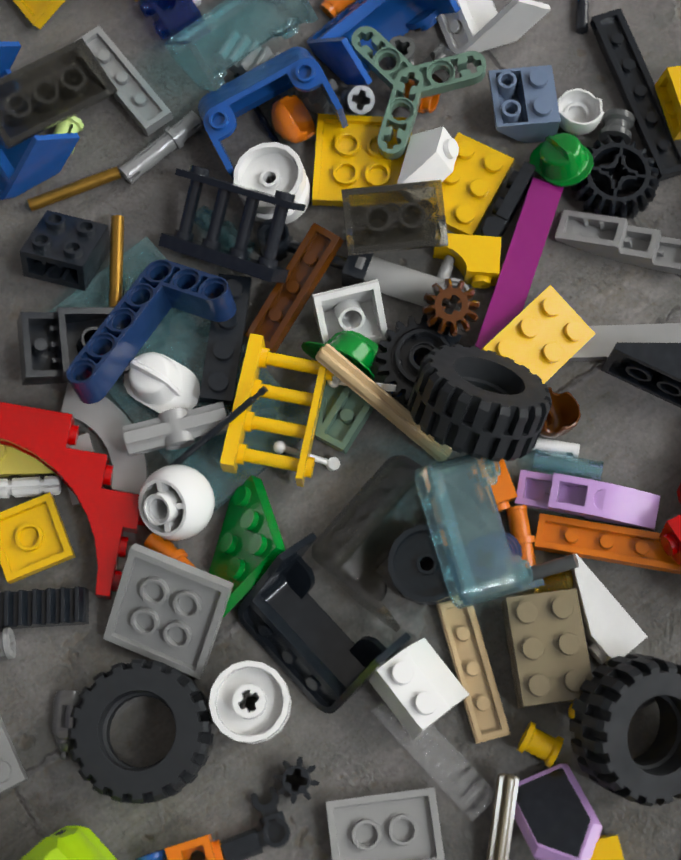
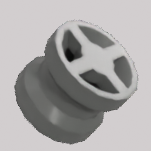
(617, 125)

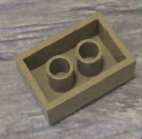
(546, 647)

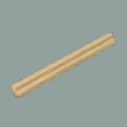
(379, 400)

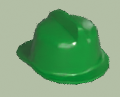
(562, 160)
(352, 346)

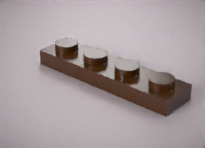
(289, 298)

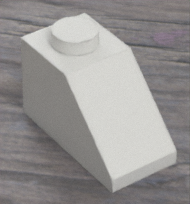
(429, 157)

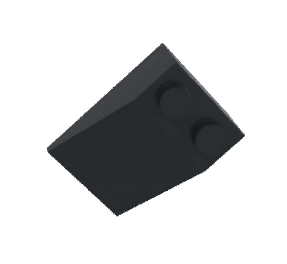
(648, 367)

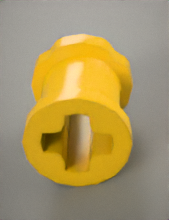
(540, 744)

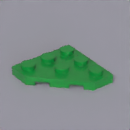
(246, 540)

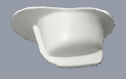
(161, 383)

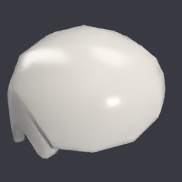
(579, 111)

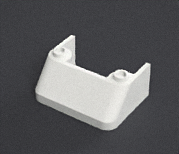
(482, 28)

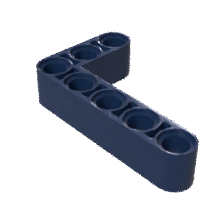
(137, 316)

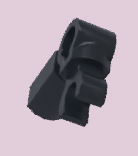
(250, 843)

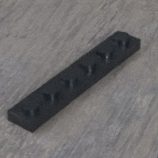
(637, 91)

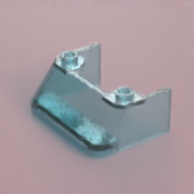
(233, 32)
(470, 531)

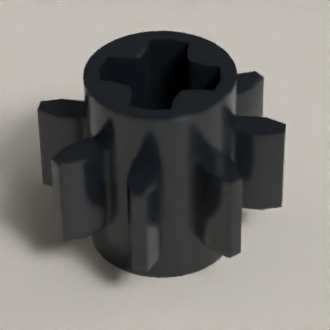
(287, 786)

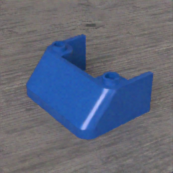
(389, 17)
(287, 70)
(35, 158)

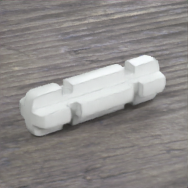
(30, 486)

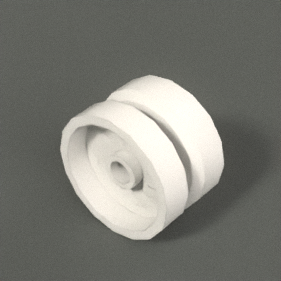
(269, 169)
(235, 687)

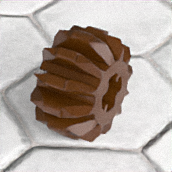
(457, 318)

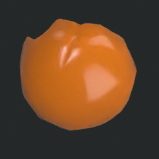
(292, 119)

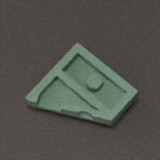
(341, 417)

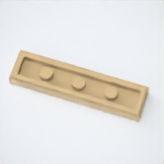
(473, 672)

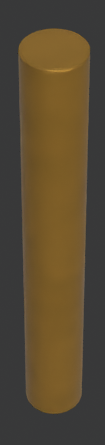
(74, 188)
(116, 260)

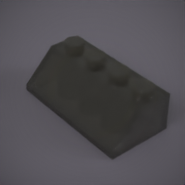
(50, 92)

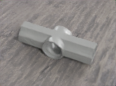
(173, 429)

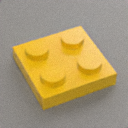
(32, 538)

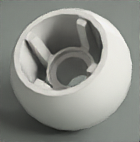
(175, 494)

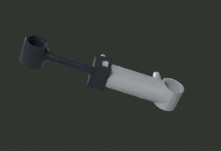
(393, 278)

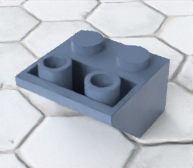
(525, 102)

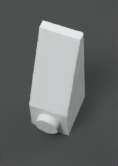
(605, 622)

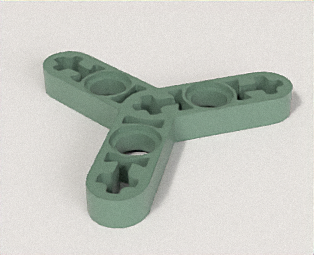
(423, 87)

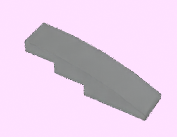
(618, 241)

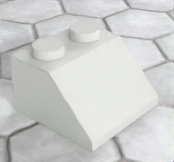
(418, 687)

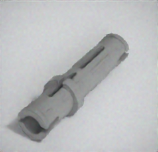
(166, 143)

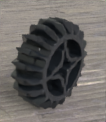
(633, 175)

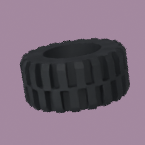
(479, 402)
(93, 723)
(603, 725)

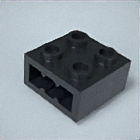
(65, 250)

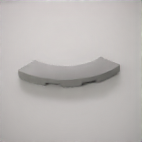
(107, 423)

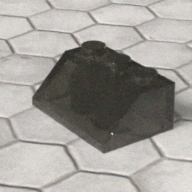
(394, 217)

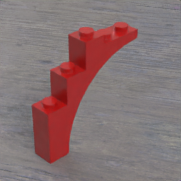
(48, 439)

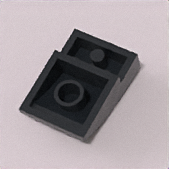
(54, 340)

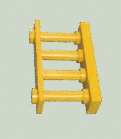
(234, 450)

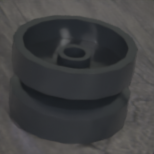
(405, 569)

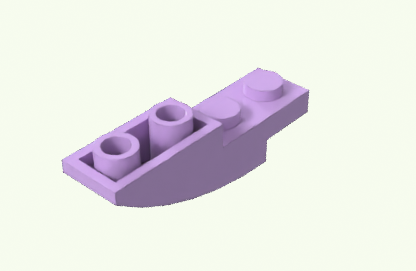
(588, 499)

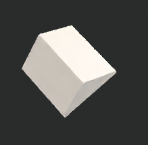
(351, 309)

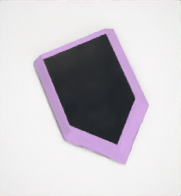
(556, 816)

